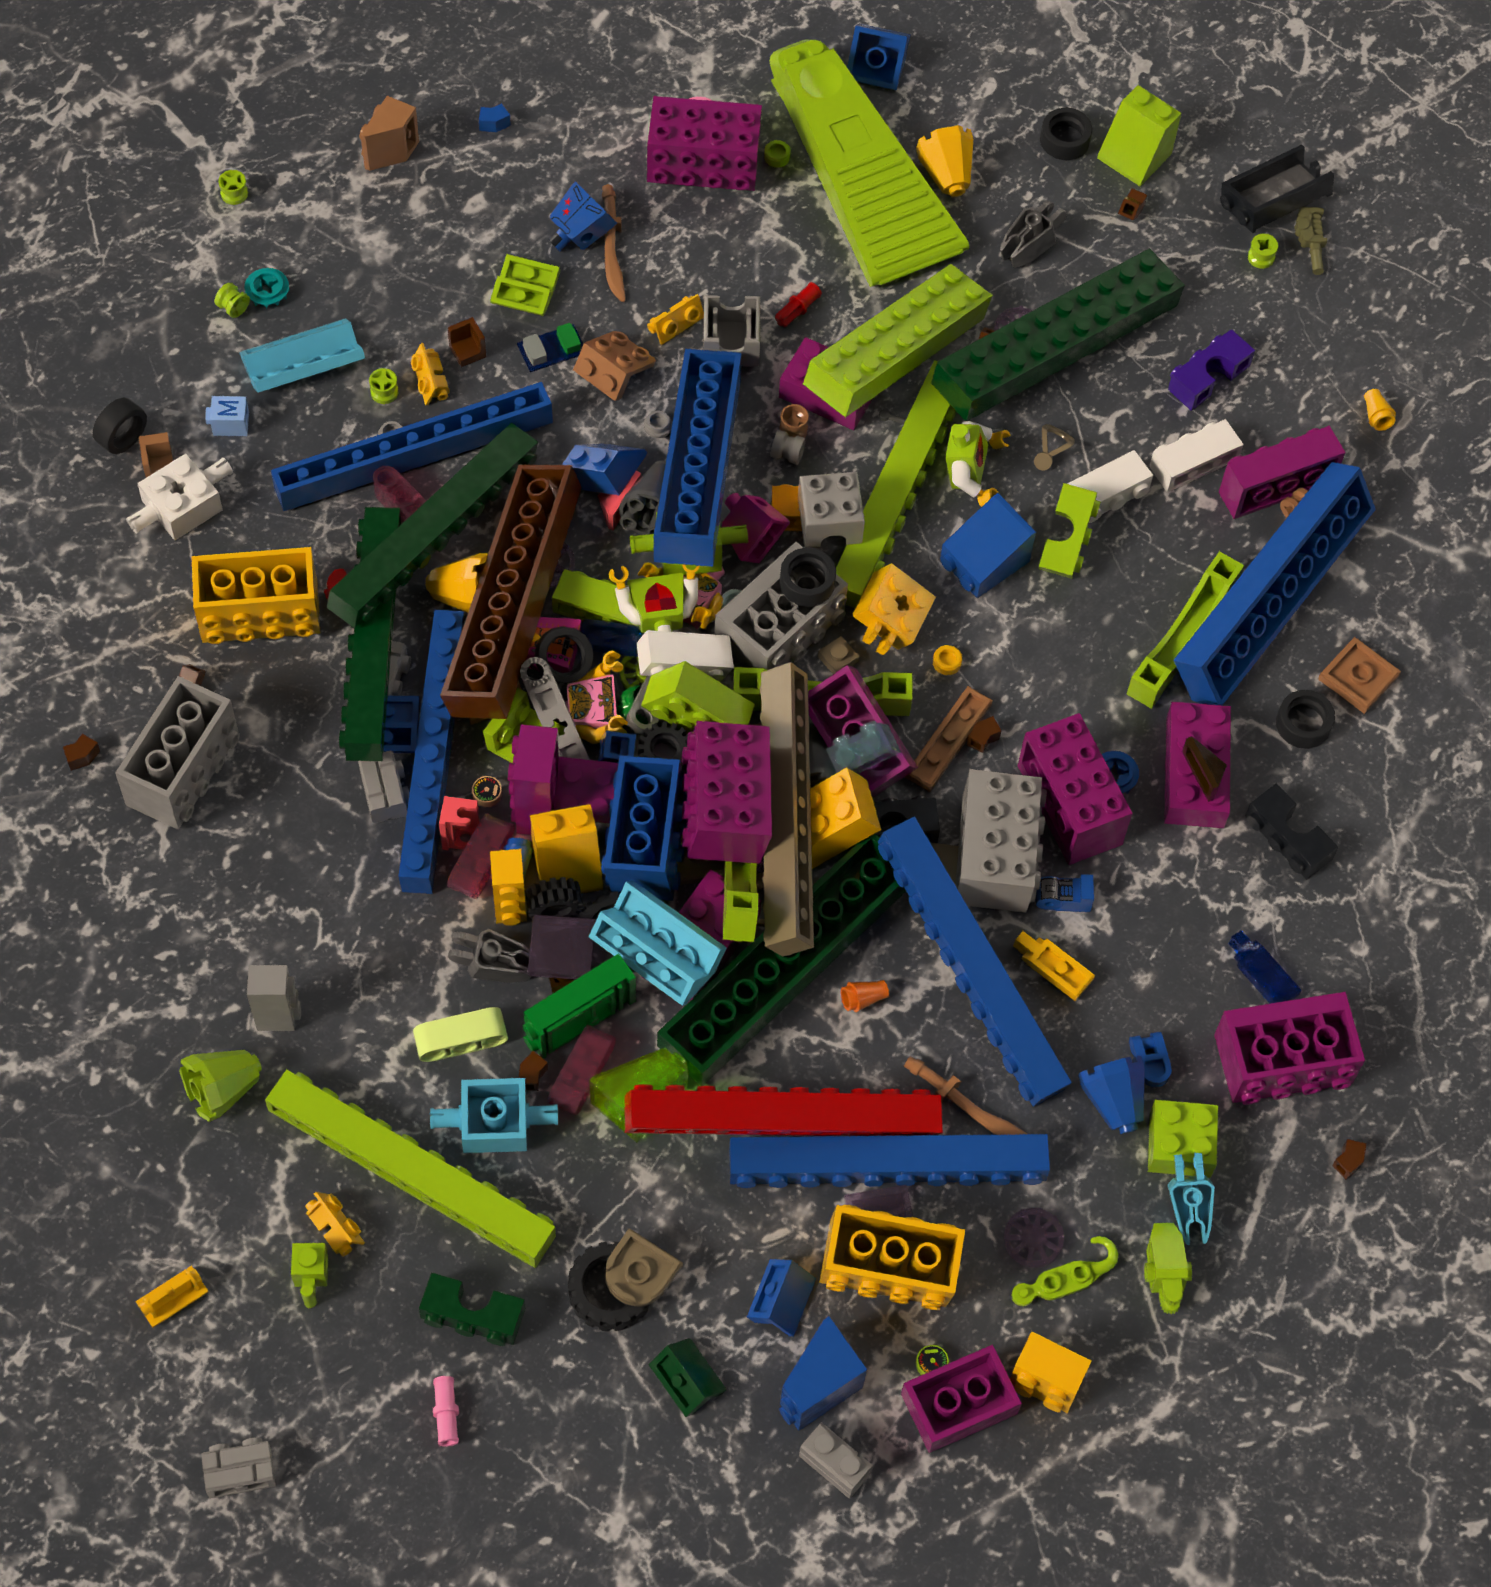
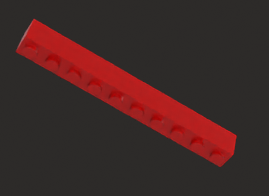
(781, 1112)

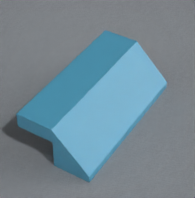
(301, 355)
(658, 943)

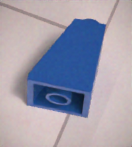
(988, 546)
(822, 1377)

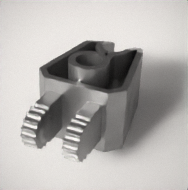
(1031, 234)
(492, 956)

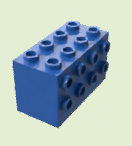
(646, 826)

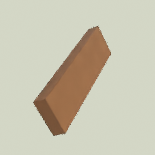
(949, 738)

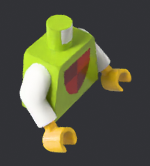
(967, 457)
(657, 601)

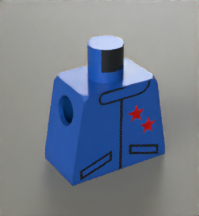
(579, 219)

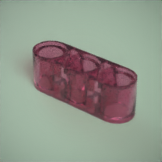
(397, 492)
(474, 863)
(583, 1063)

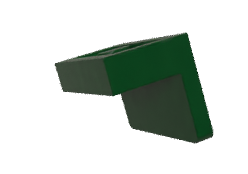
(686, 1376)

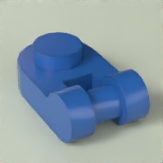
(1156, 1066)

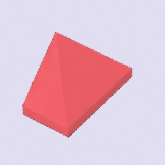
(611, 503)

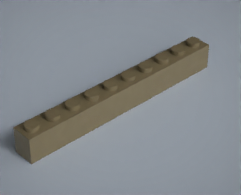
(789, 851)

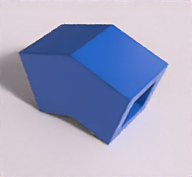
(494, 119)

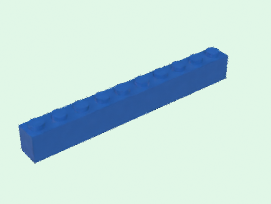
(410, 446)
(430, 760)
(973, 962)
(889, 1160)

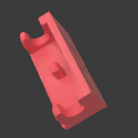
(457, 818)

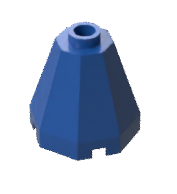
(1117, 1092)

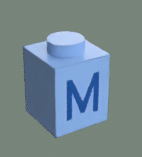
(228, 415)

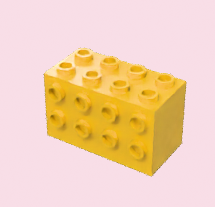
(255, 595)
(892, 1257)

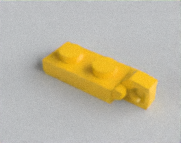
(1054, 965)

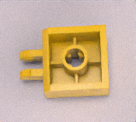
(892, 608)

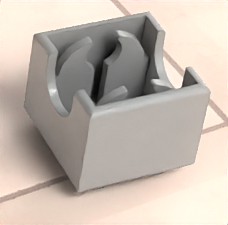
(733, 328)
(830, 508)

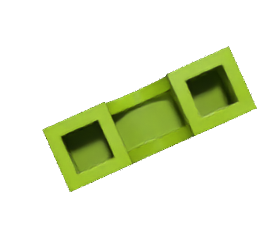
(1064, 556)

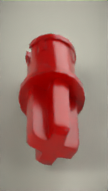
(798, 304)

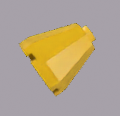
(948, 158)
(456, 581)

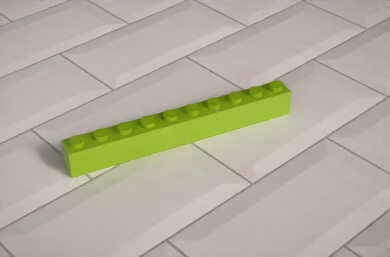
(896, 488)
(412, 1168)

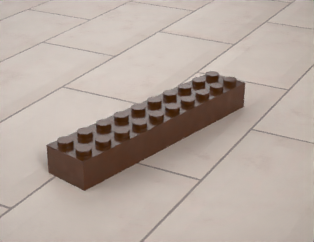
(511, 592)

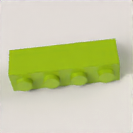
(587, 597)

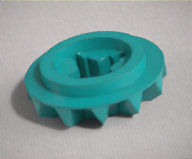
(273, 279)

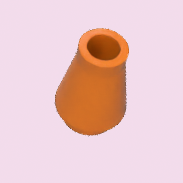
(863, 994)

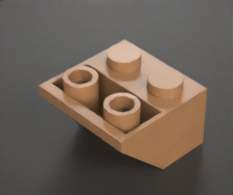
(389, 134)

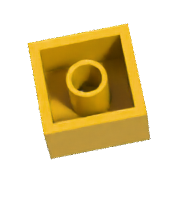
(1049, 1373)

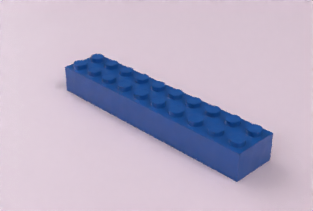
(697, 458)
(1275, 584)

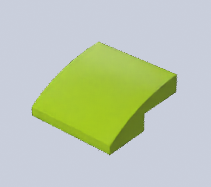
(525, 285)

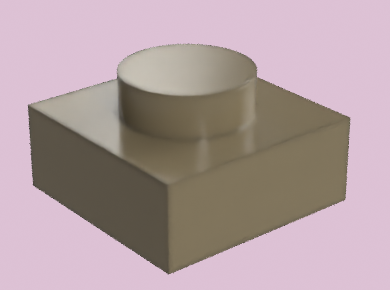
(838, 655)

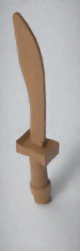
(612, 267)
(948, 1089)

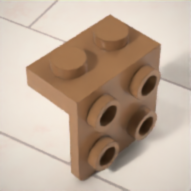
(611, 362)

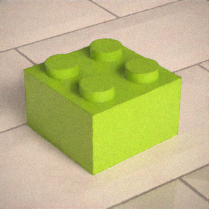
(1183, 1130)

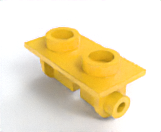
(678, 319)
(427, 364)
(343, 1230)
(172, 1296)

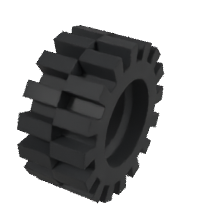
(662, 734)
(554, 898)

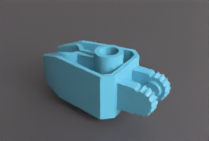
(1192, 1198)

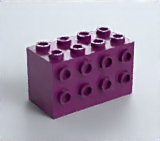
(703, 143)
(727, 792)

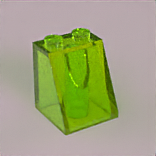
(655, 1069)

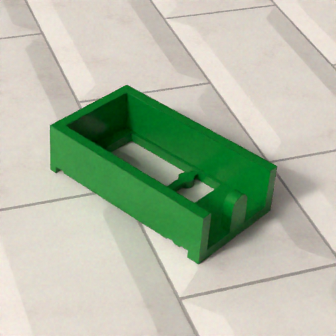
(579, 1004)

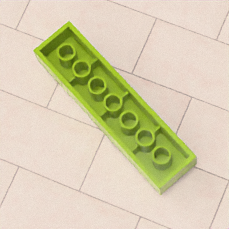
(897, 340)

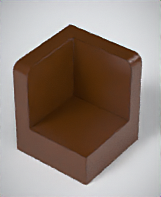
(467, 342)

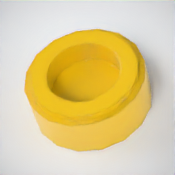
(947, 660)

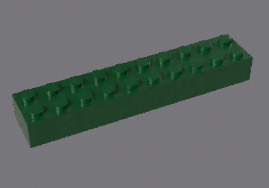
(1057, 334)
(763, 982)

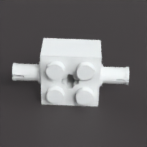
(180, 496)

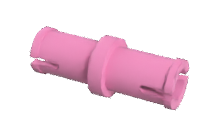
(446, 1411)

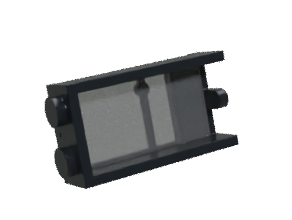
(1275, 189)

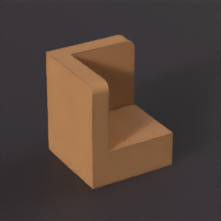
(155, 452)

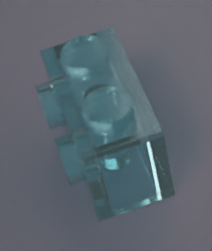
(863, 749)

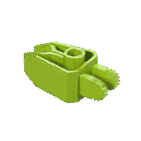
(1167, 1266)

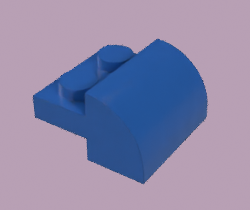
(402, 724)

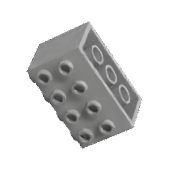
(178, 753)
(1000, 840)

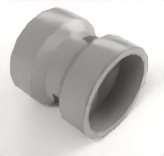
(788, 447)

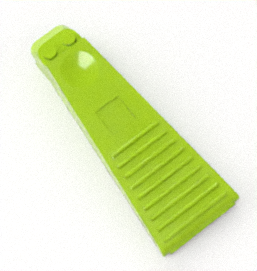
(869, 178)

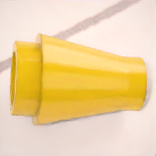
(1379, 411)

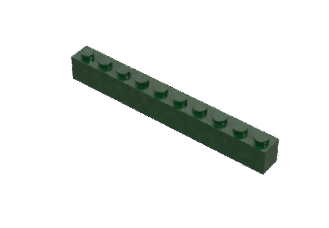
(431, 526)
(370, 655)

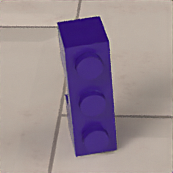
(1225, 355)

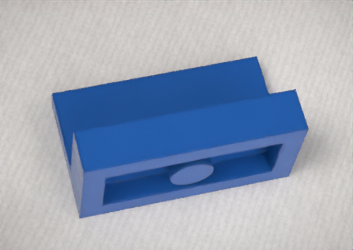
(782, 1295)

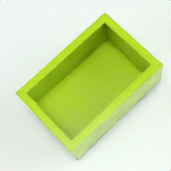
(689, 695)

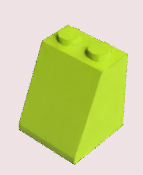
(1140, 136)

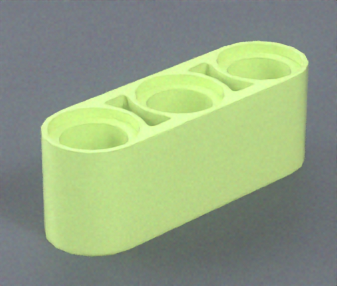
(460, 1034)

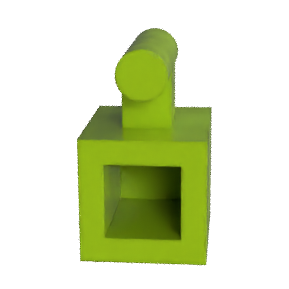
(309, 1269)

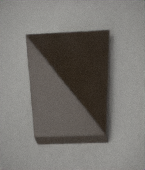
(1205, 766)

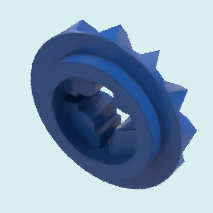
(1126, 766)

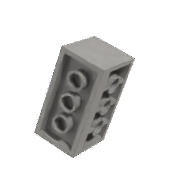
(768, 627)

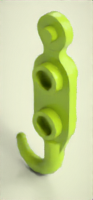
(1066, 1278)

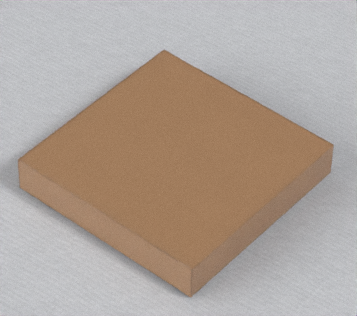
(1359, 675)

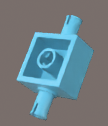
(488, 1096)

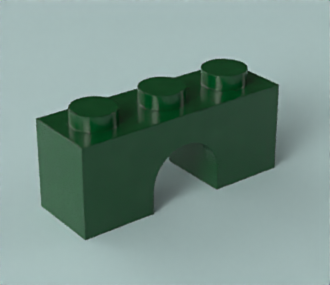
(496, 1321)

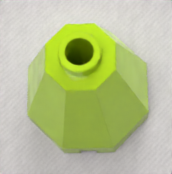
(218, 1079)

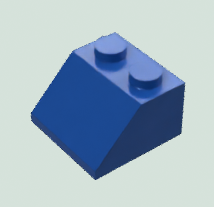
(878, 56)
(604, 466)

